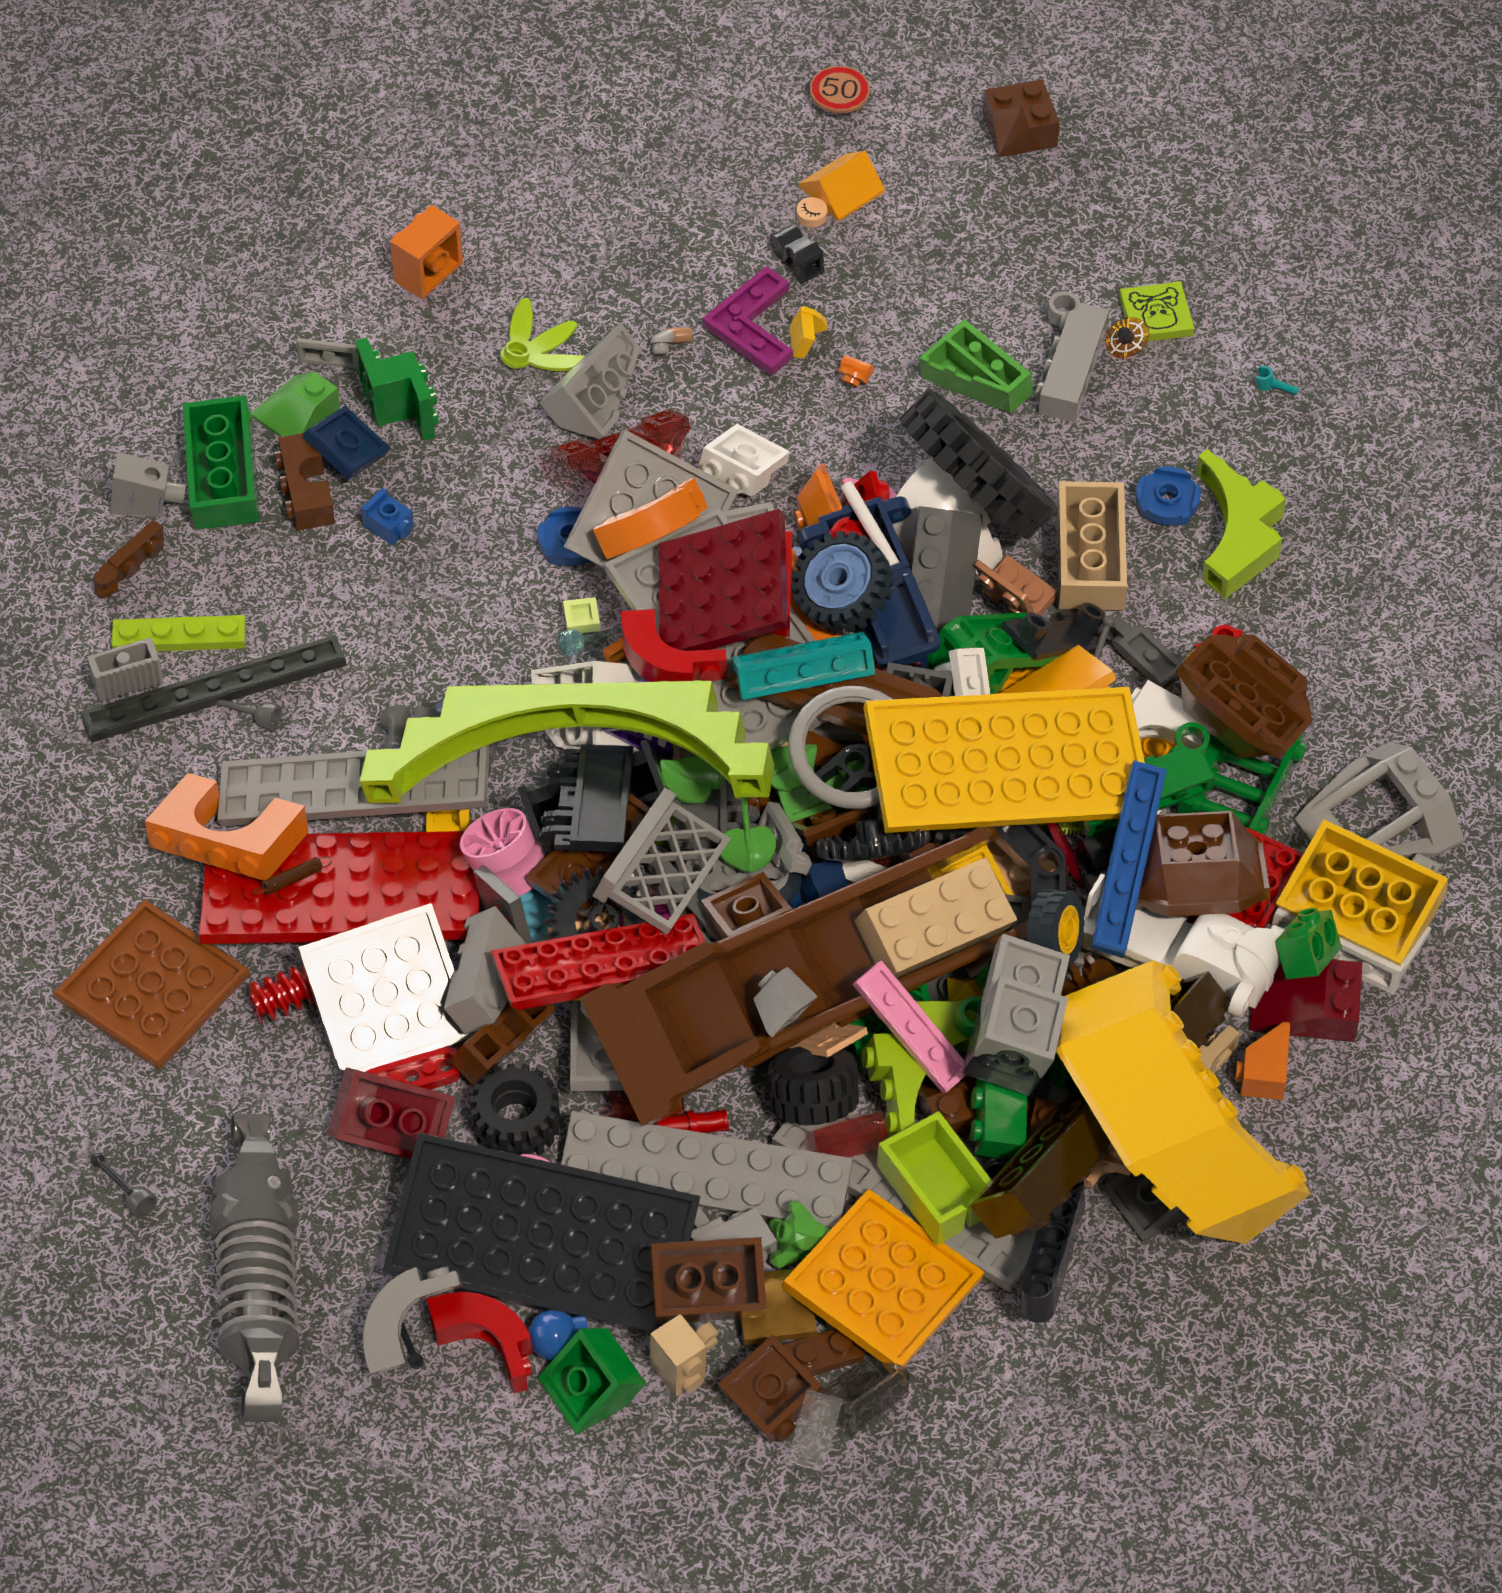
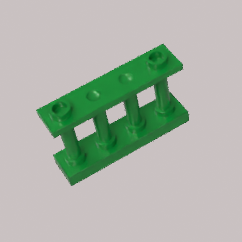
(1217, 753)

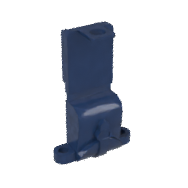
(905, 628)

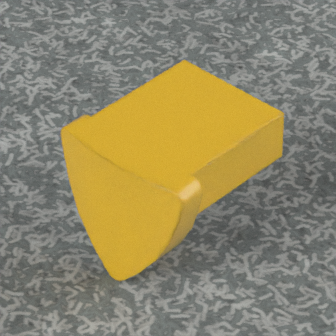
(803, 330)
(448, 820)

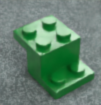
(397, 388)

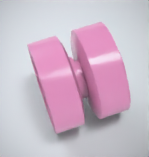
(505, 846)

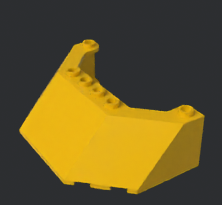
(1168, 1108)

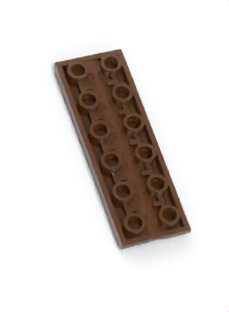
(844, 714)

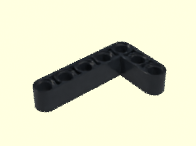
(1049, 1252)

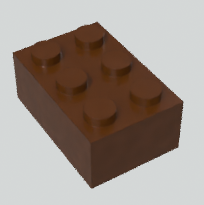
(708, 1280)

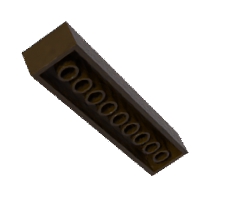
(1072, 1137)

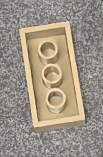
(1091, 545)
(936, 919)

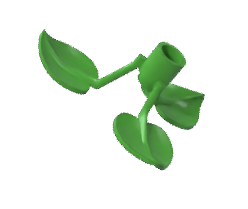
(693, 783)

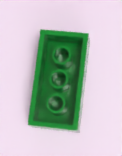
(221, 462)

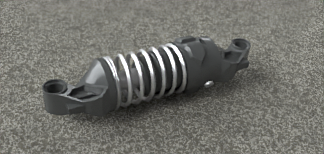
(255, 1235)

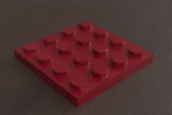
(724, 583)

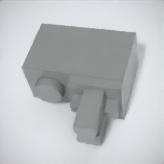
(739, 1225)

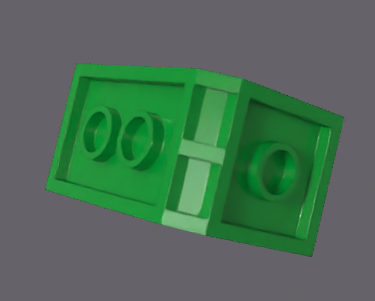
(985, 632)

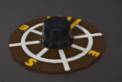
(1127, 337)

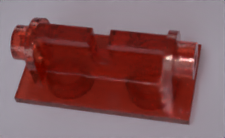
(852, 1136)

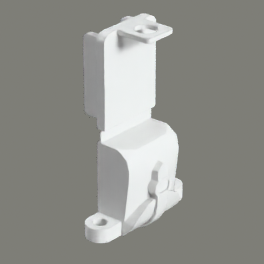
(1233, 952)

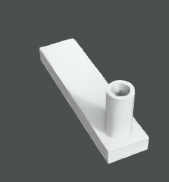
(967, 671)

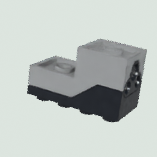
(1018, 1015)

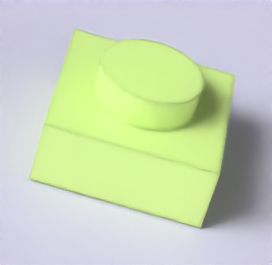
(582, 615)

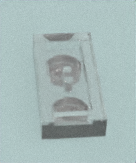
(814, 1430)

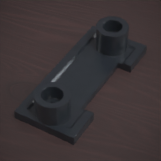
(1054, 639)

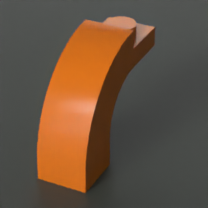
(651, 520)

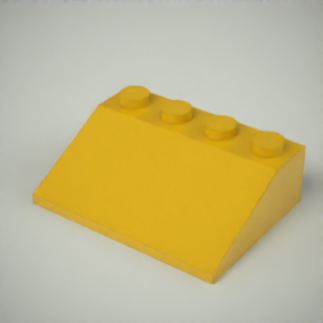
(1372, 892)

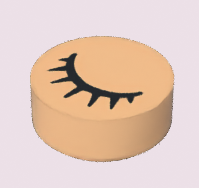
(811, 212)

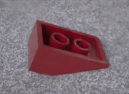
(1315, 1005)
(387, 1113)

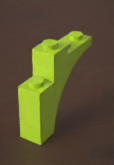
(1248, 515)
(898, 1070)

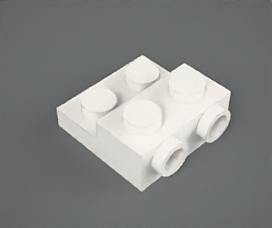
(742, 459)

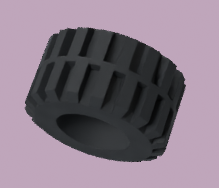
(813, 1087)
(509, 1088)

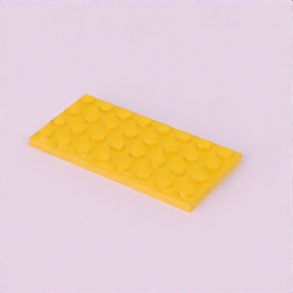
(1002, 758)

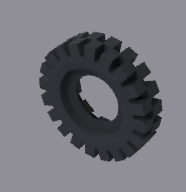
(978, 464)

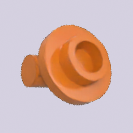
(855, 371)

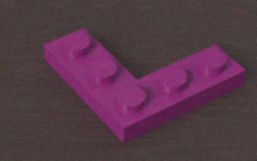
(734, 325)

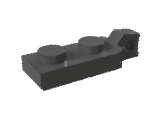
(1145, 652)

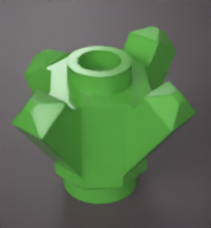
(795, 1235)

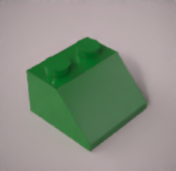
(591, 1378)

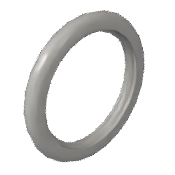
(797, 746)

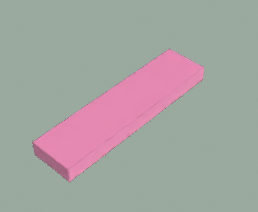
(911, 1026)

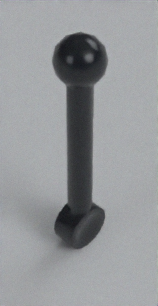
(415, 1360)

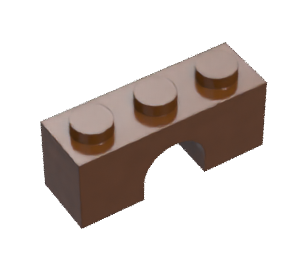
(309, 501)
(499, 1040)

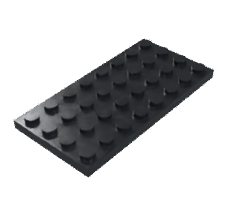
(536, 1231)

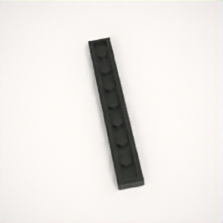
(209, 688)

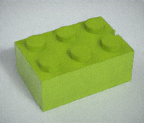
(933, 1176)

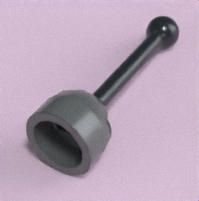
(138, 1199)

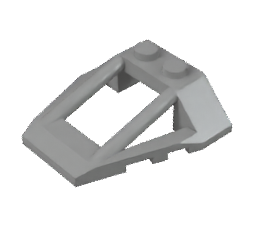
(1428, 798)

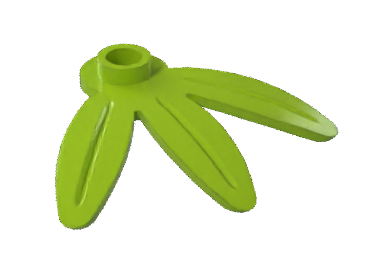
(520, 352)

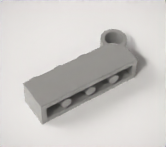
(1073, 357)

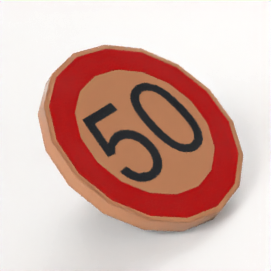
(839, 89)

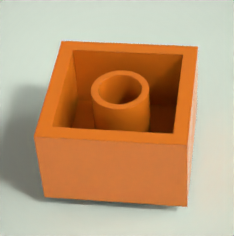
(426, 251)

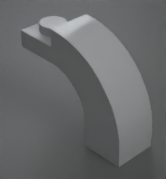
(386, 1314)

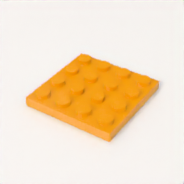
(882, 1280)

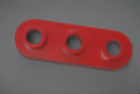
(424, 1066)

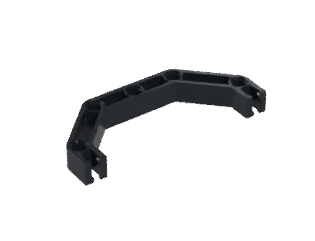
(1022, 843)

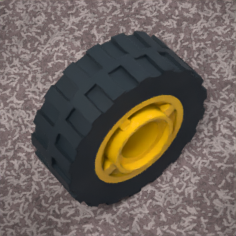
(1057, 922)

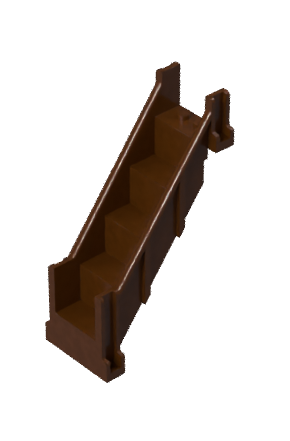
(699, 1010)

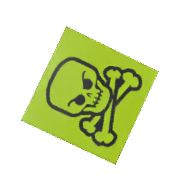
(1161, 308)

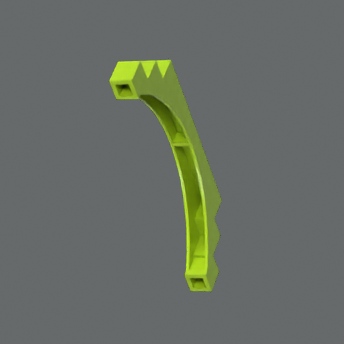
(490, 713)

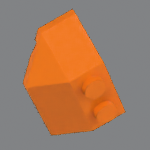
(816, 499)

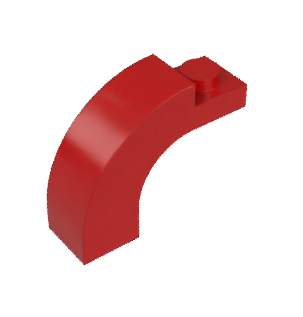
(661, 662)
(486, 1319)

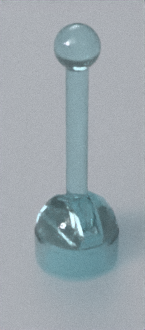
(573, 641)

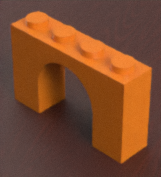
(251, 851)

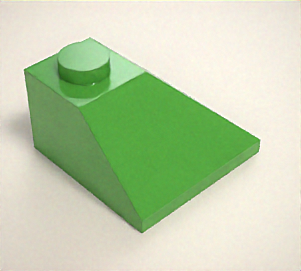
(298, 405)

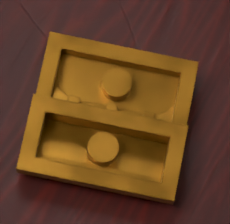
(784, 1316)

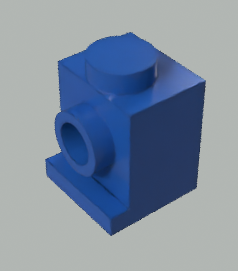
(387, 517)

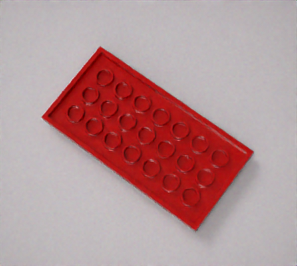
(366, 882)

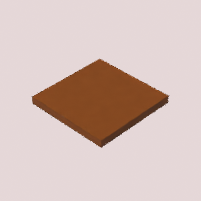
(151, 984)

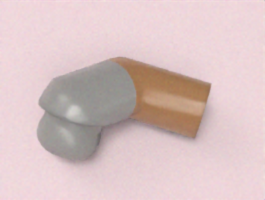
(670, 336)

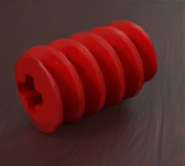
(280, 994)

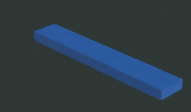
(1128, 859)

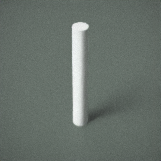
(868, 521)

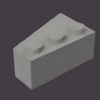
(476, 988)

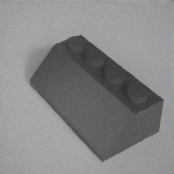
(944, 561)

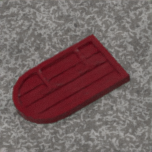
(1063, 843)

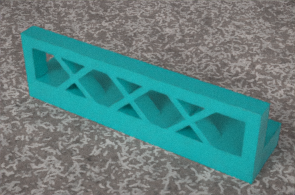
(803, 665)

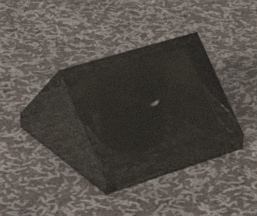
(868, 1392)

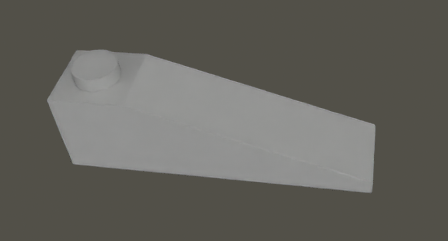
(592, 390)

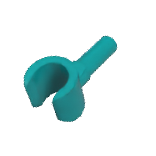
(1266, 381)

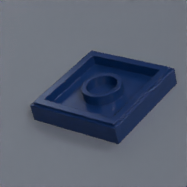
(346, 442)

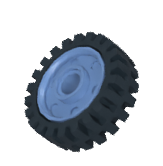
(855, 600)

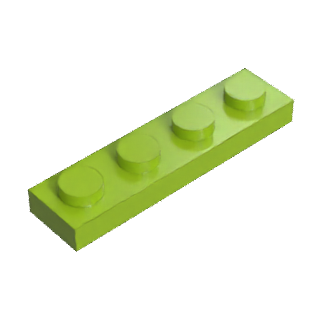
(183, 632)

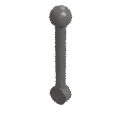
(1108, 622)

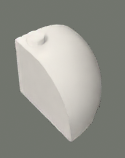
(937, 489)
(584, 673)

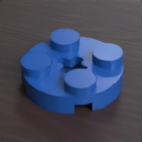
(1168, 511)
(553, 533)

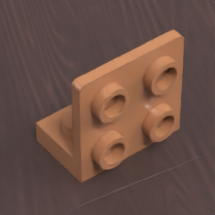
(1015, 587)

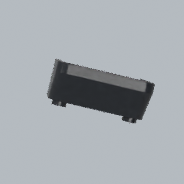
(645, 785)

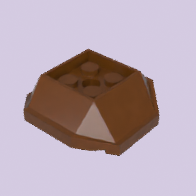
(1245, 695)
(1203, 866)

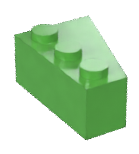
(977, 369)

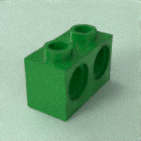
(1308, 943)

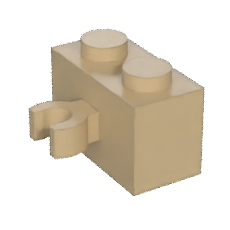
(680, 1354)

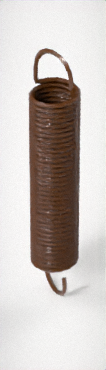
(292, 875)

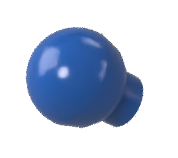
(552, 1331)

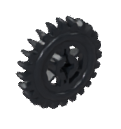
(871, 843)
(575, 896)

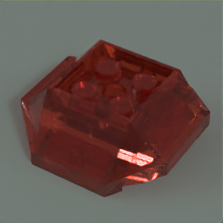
(587, 459)

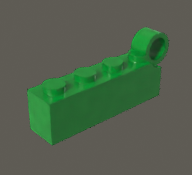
(1185, 775)
(1000, 1112)

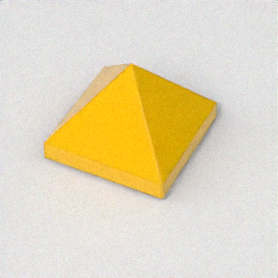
(962, 988)

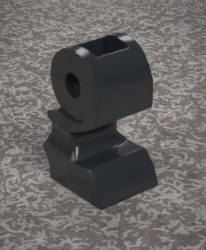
(806, 254)

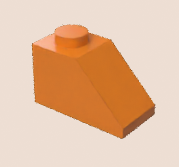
(1265, 1065)

